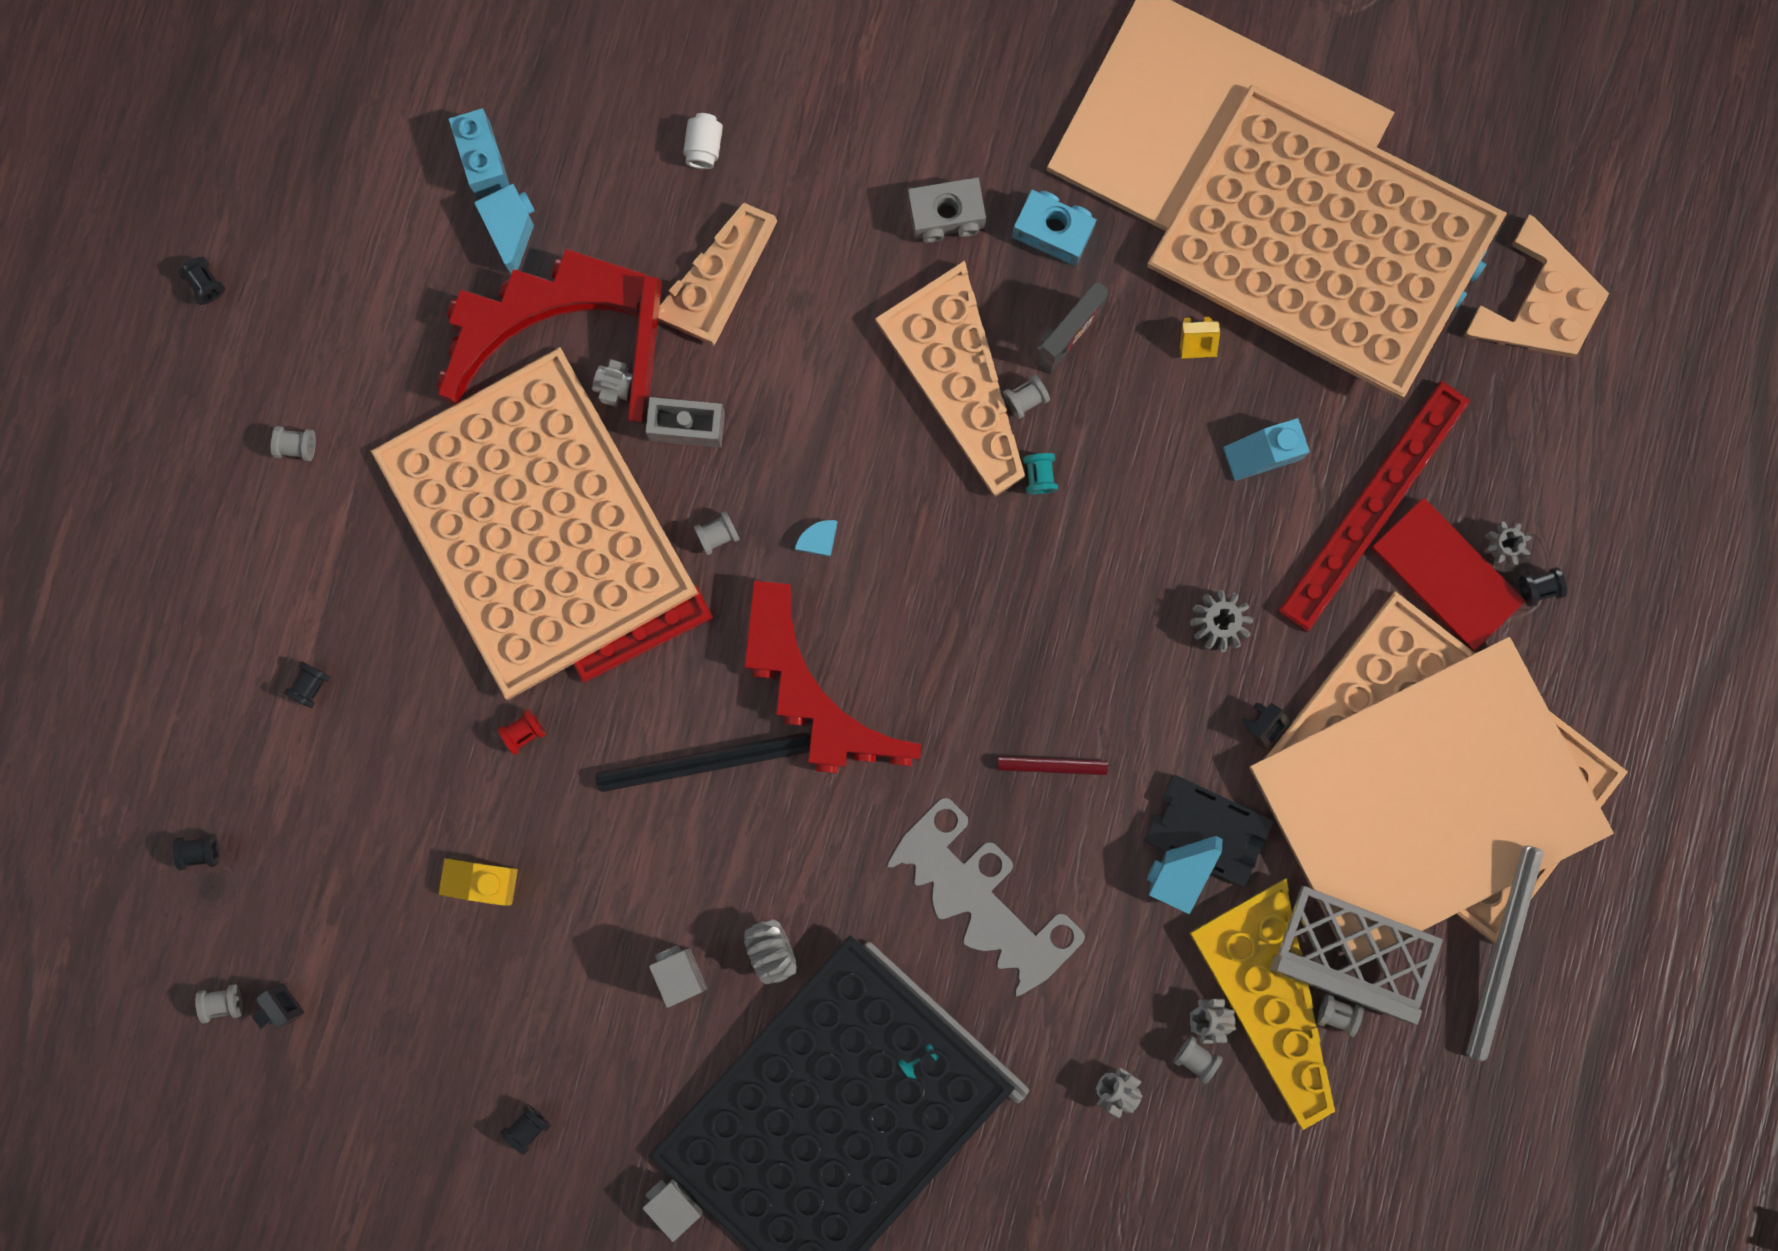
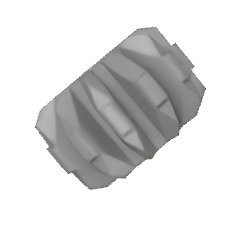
(1211, 611)
(770, 951)

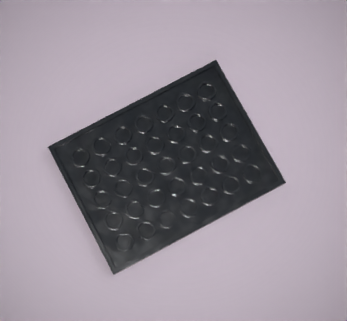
(819, 1126)

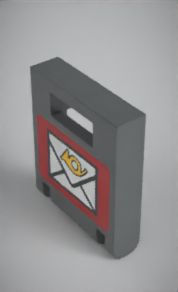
(1060, 341)

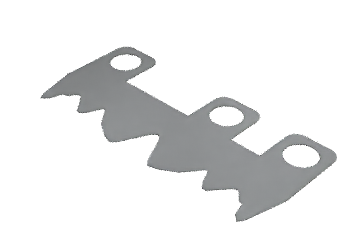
(965, 889)

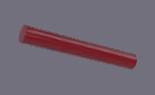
(1052, 765)

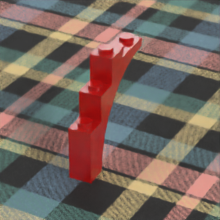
(486, 324)
(834, 733)

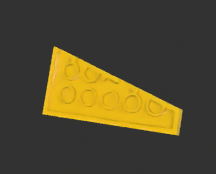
(1268, 1004)

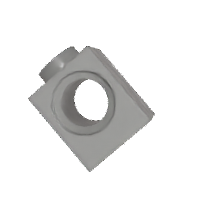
(671, 1208)

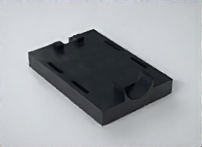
(1194, 818)

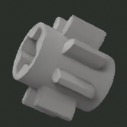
(613, 382)
(1501, 553)
(1212, 1021)
(1118, 1092)

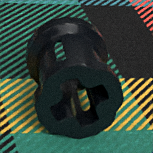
(201, 280)
(1543, 586)
(306, 684)
(196, 852)
(525, 1129)

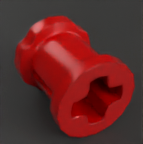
(521, 731)

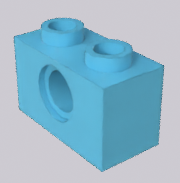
(479, 152)
(1063, 244)

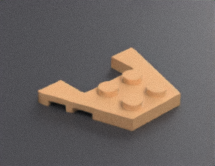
(1557, 307)

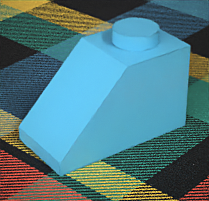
(508, 223)
(1267, 450)
(1184, 873)

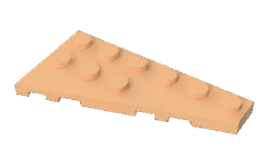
(950, 360)

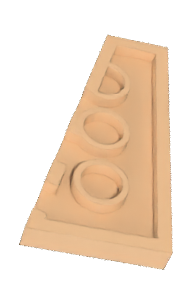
(713, 285)

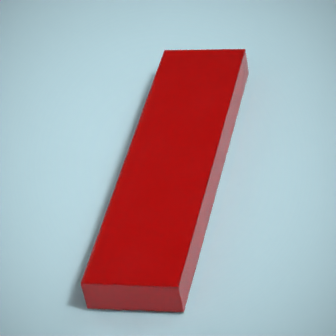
(644, 349)
(645, 638)

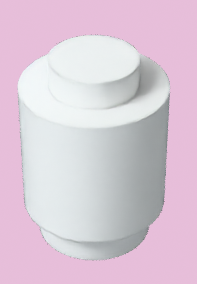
(702, 141)

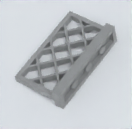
(1347, 986)

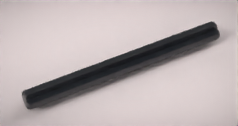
(703, 762)

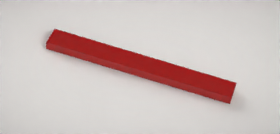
(1373, 506)

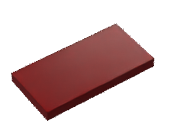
(1448, 574)

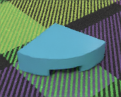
(818, 538)

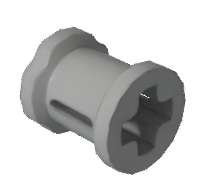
(1026, 396)
(293, 443)
(716, 533)
(219, 1003)
(1340, 1015)
(1198, 1060)

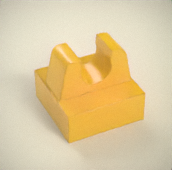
(1199, 338)

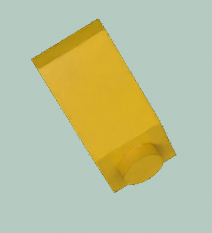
(478, 882)

